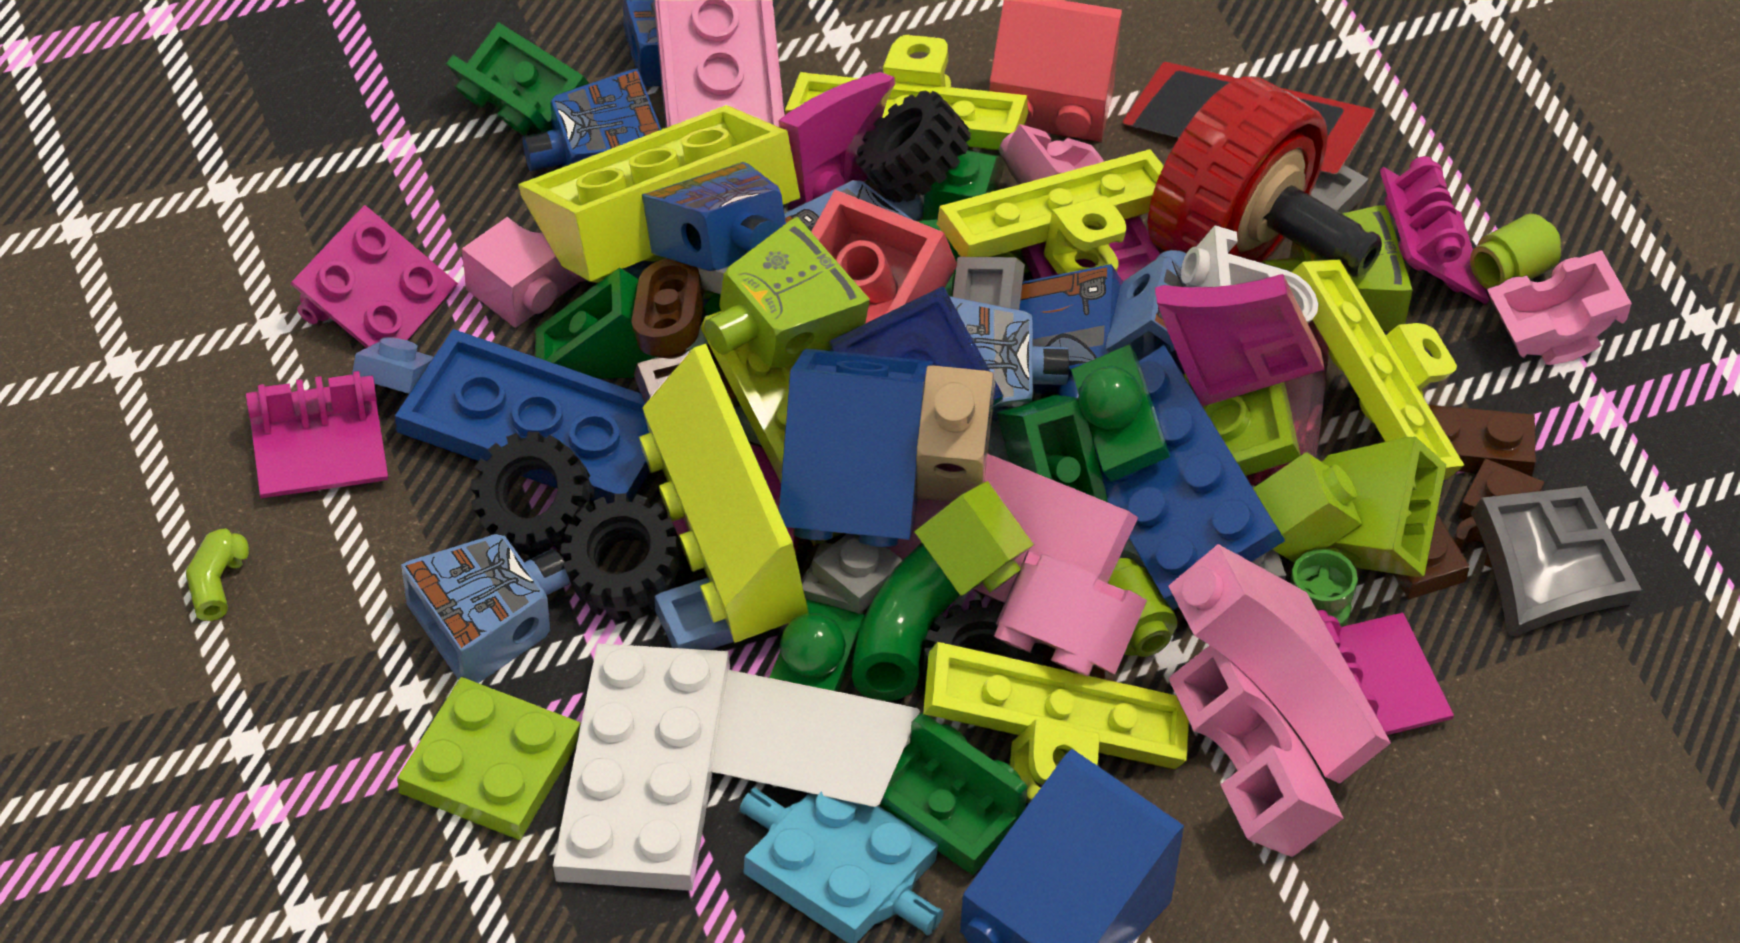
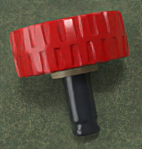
(1252, 170)

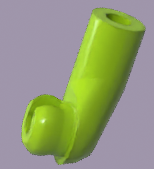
(203, 574)

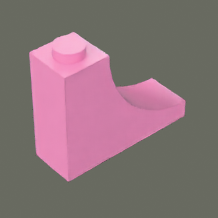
(1286, 651)

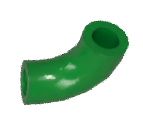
(897, 626)

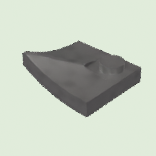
(1552, 557)

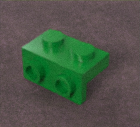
(515, 79)
(954, 793)

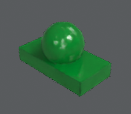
(1120, 413)
(818, 647)

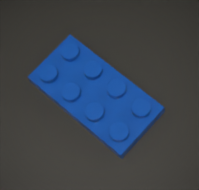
(486, 391)
(1193, 495)

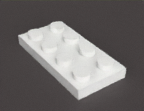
(642, 767)

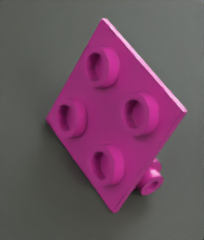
(1430, 226)
(371, 282)
(316, 435)
(1391, 671)

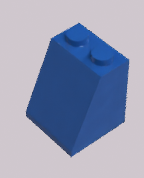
(852, 446)
(1076, 865)

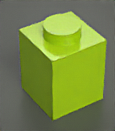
(1309, 505)
(975, 540)

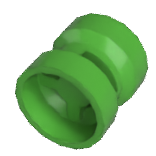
(1328, 580)

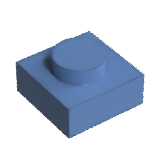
(392, 363)
(688, 620)

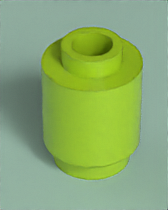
(1516, 250)
(1157, 618)

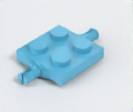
(841, 863)

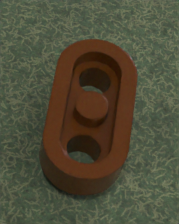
(667, 308)

